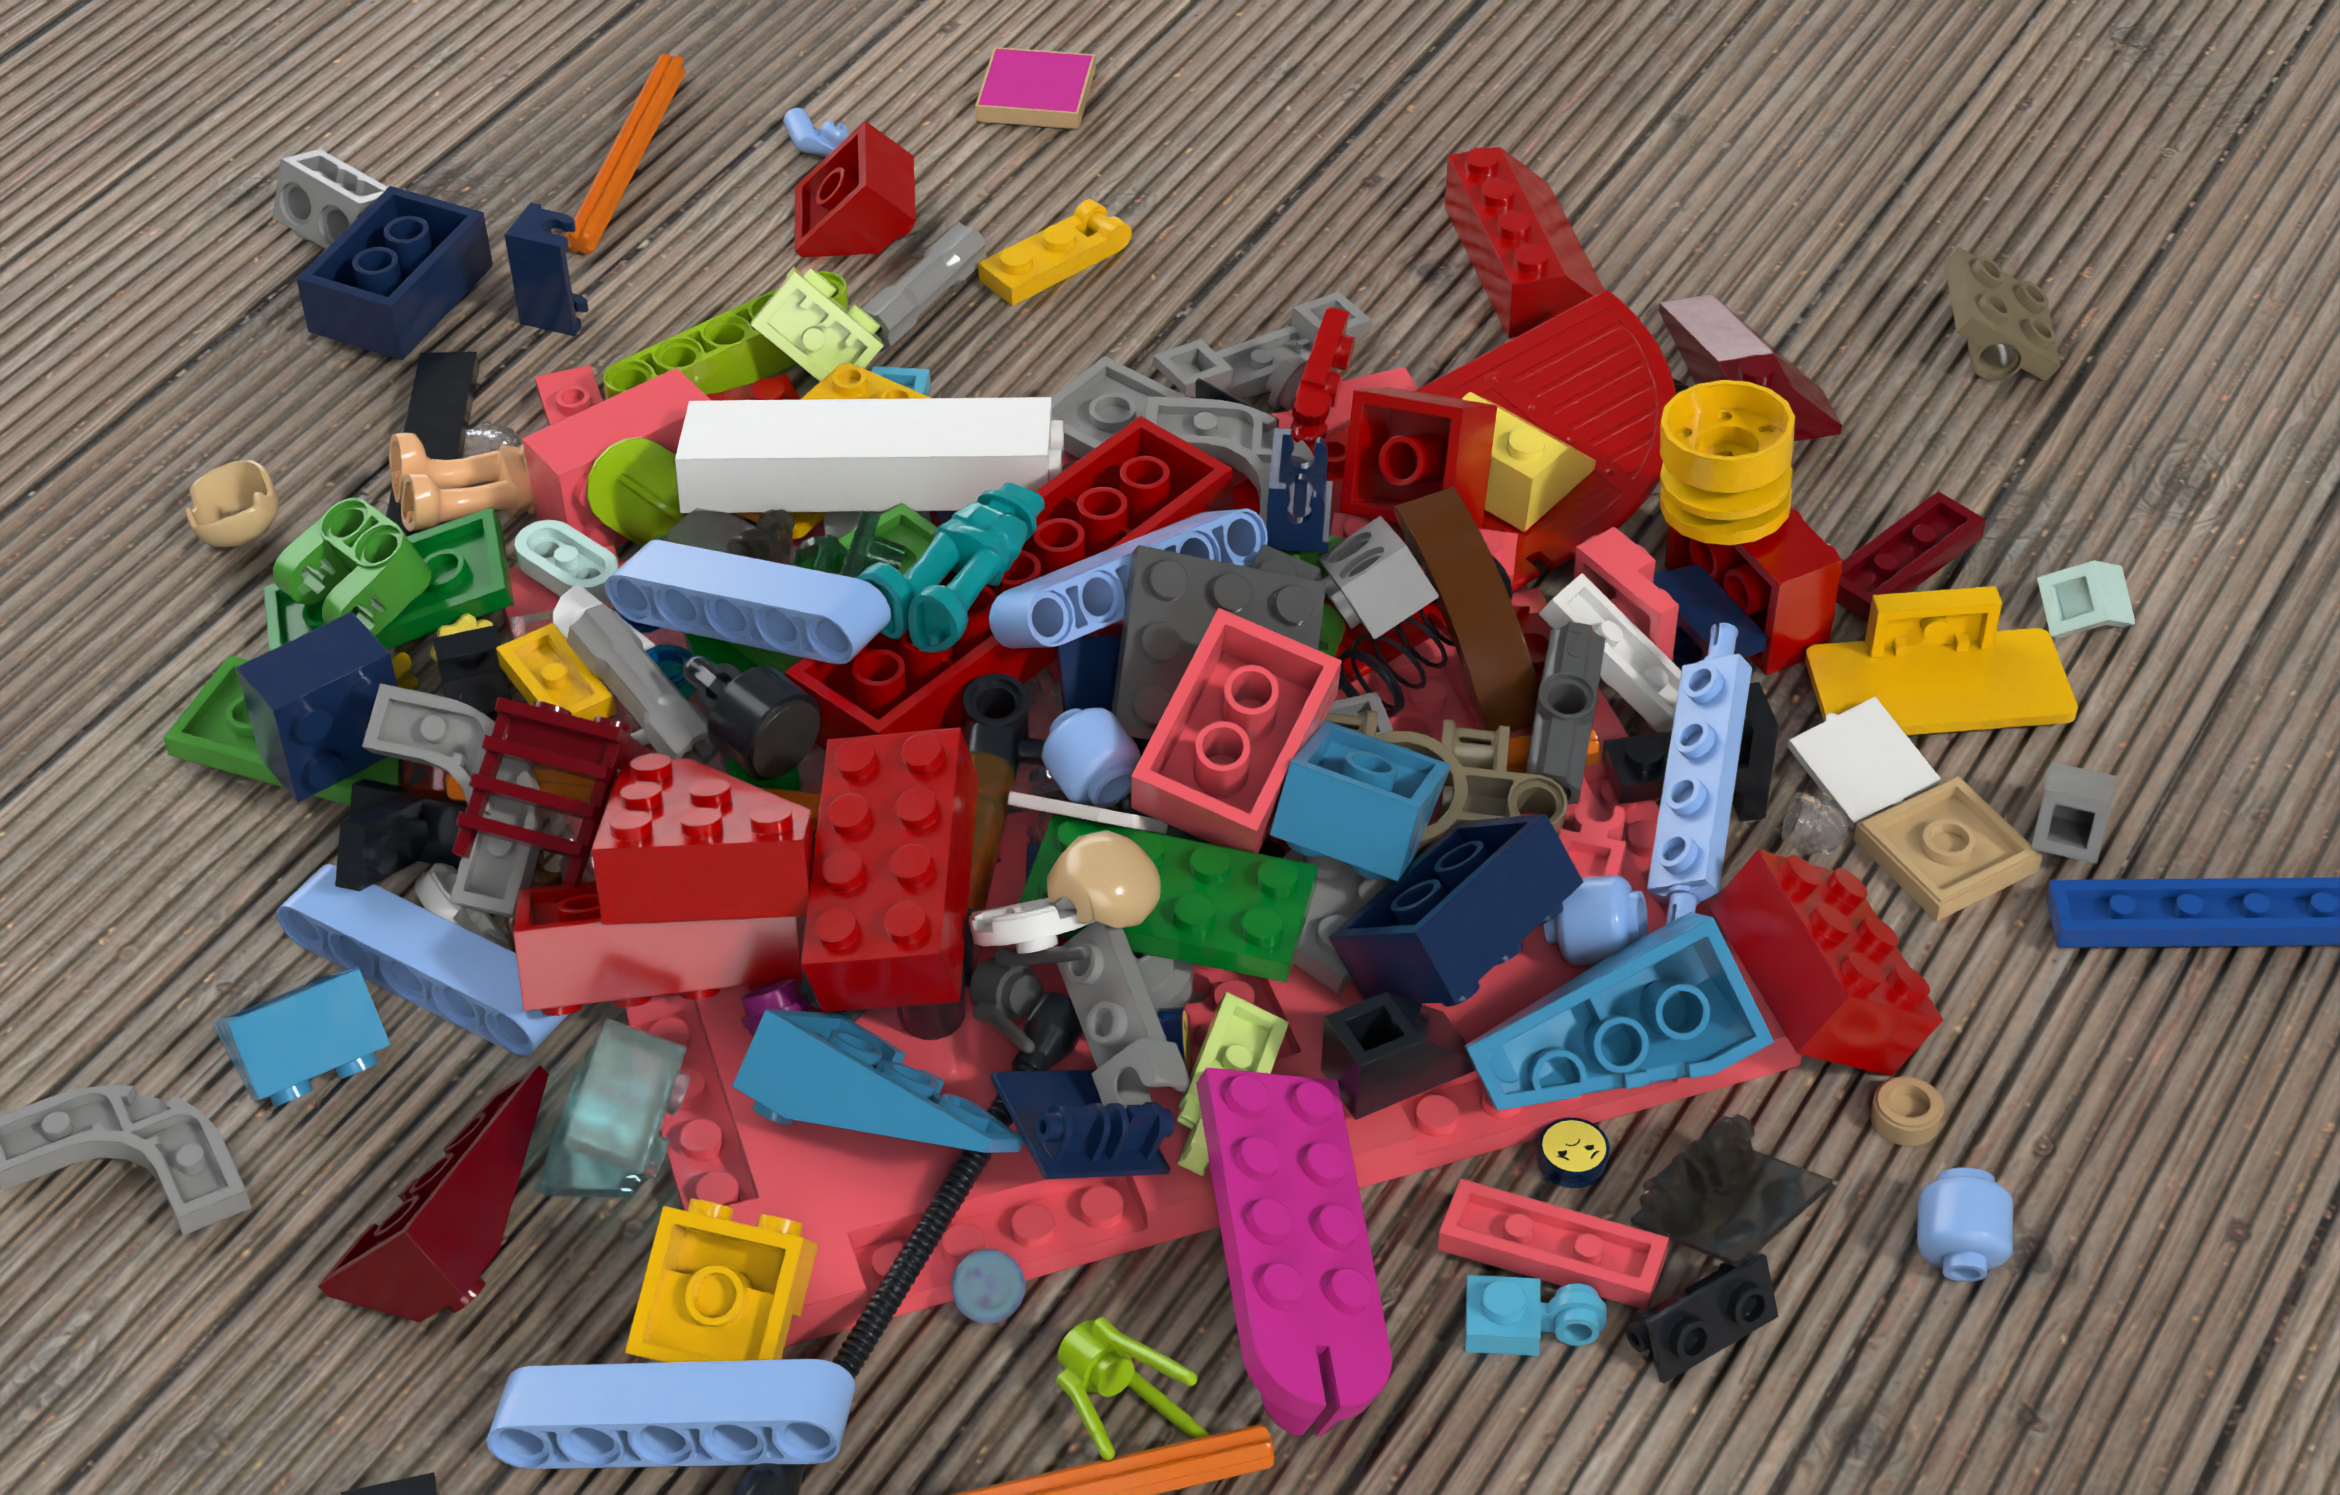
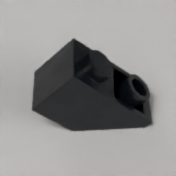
(1390, 1052)

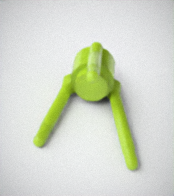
(1099, 1362)

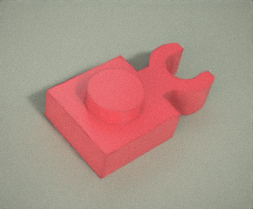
(1595, 845)

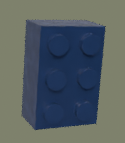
(395, 272)
(1458, 910)

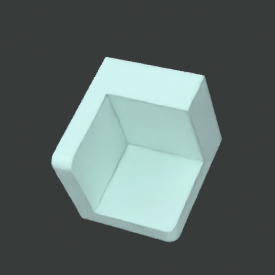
(2085, 598)

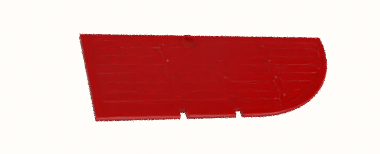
(1586, 381)

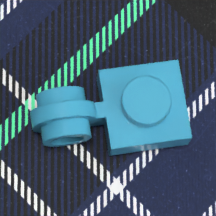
(1508, 1316)

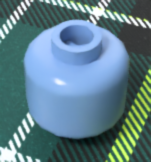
(1091, 756)
(1598, 920)
(1965, 1223)

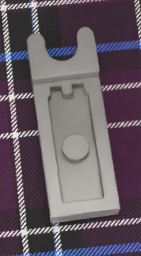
(1120, 1020)

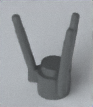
(1009, 990)

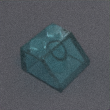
(615, 1115)

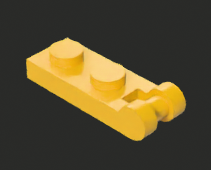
(1054, 253)

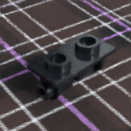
(1706, 1320)

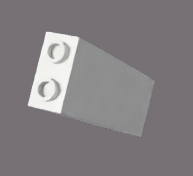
(862, 453)

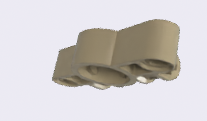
(1477, 777)

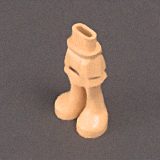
(435, 491)

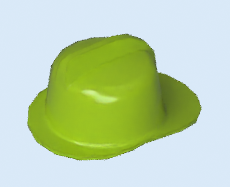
(635, 489)

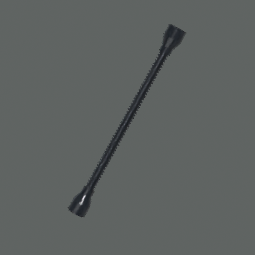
(1055, 1033)

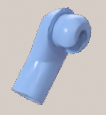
(812, 140)

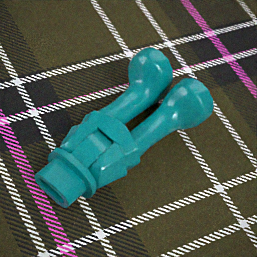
(976, 545)

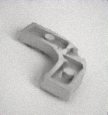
(1226, 432)
(450, 737)
(116, 1123)

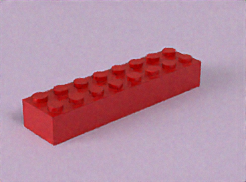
(1105, 499)

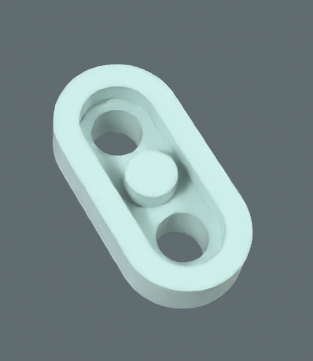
(562, 557)

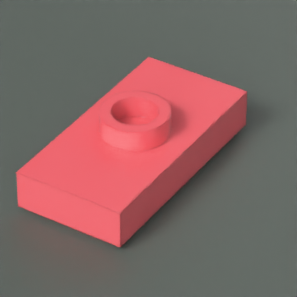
(567, 392)

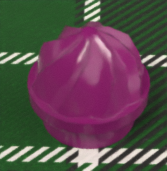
(776, 996)

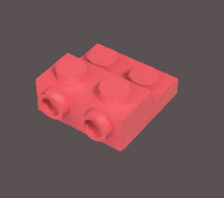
(1626, 578)

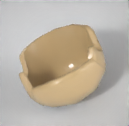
(233, 504)
(1106, 880)

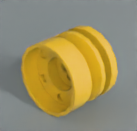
(1726, 462)

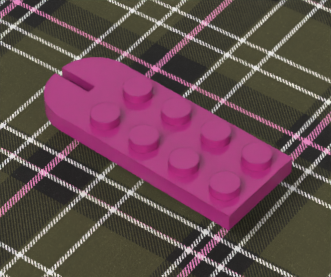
(1295, 1246)

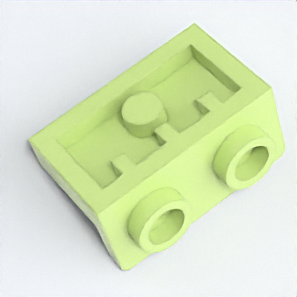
(815, 327)

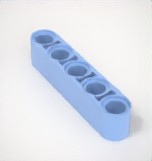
(1095, 589)
(748, 601)
(417, 958)
(672, 1414)

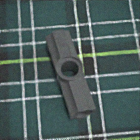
(1566, 706)

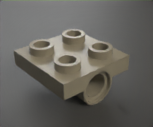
(2001, 318)

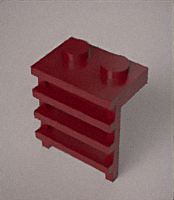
(556, 741)

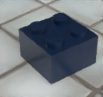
(315, 704)

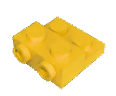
(720, 1286)

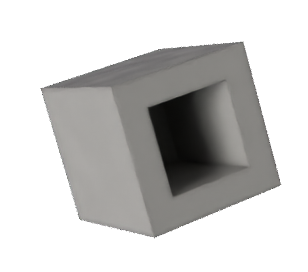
(2073, 812)

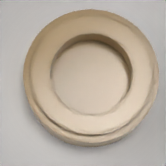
(1907, 1111)

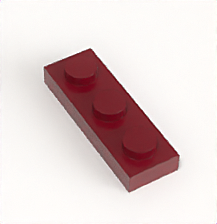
(1908, 552)

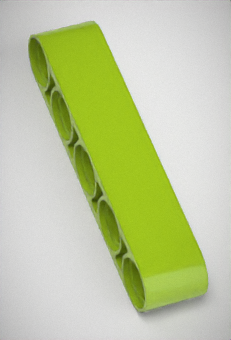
(713, 354)

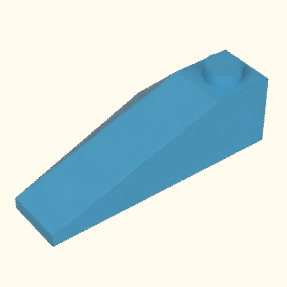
(1635, 1019)
(849, 1078)

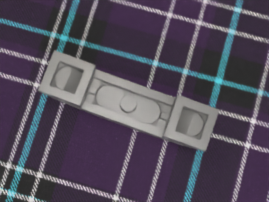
(1248, 365)

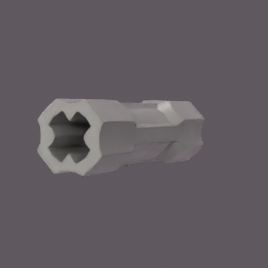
(943, 266)
(618, 658)

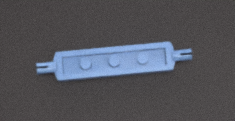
(1700, 776)

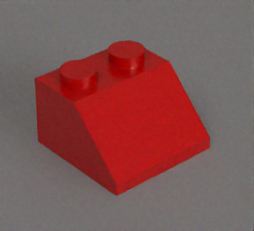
(856, 197)

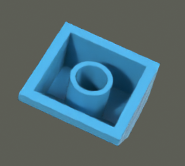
(1358, 801)
(303, 1036)

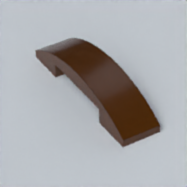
(1474, 607)

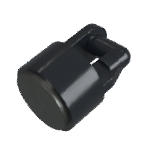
(756, 715)

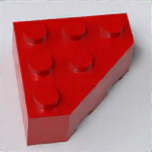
(699, 847)

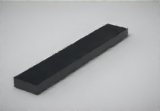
(440, 410)

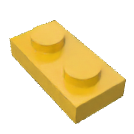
(551, 672)

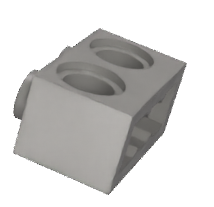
(321, 195)
(1375, 579)

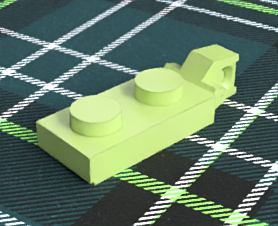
(1237, 1039)

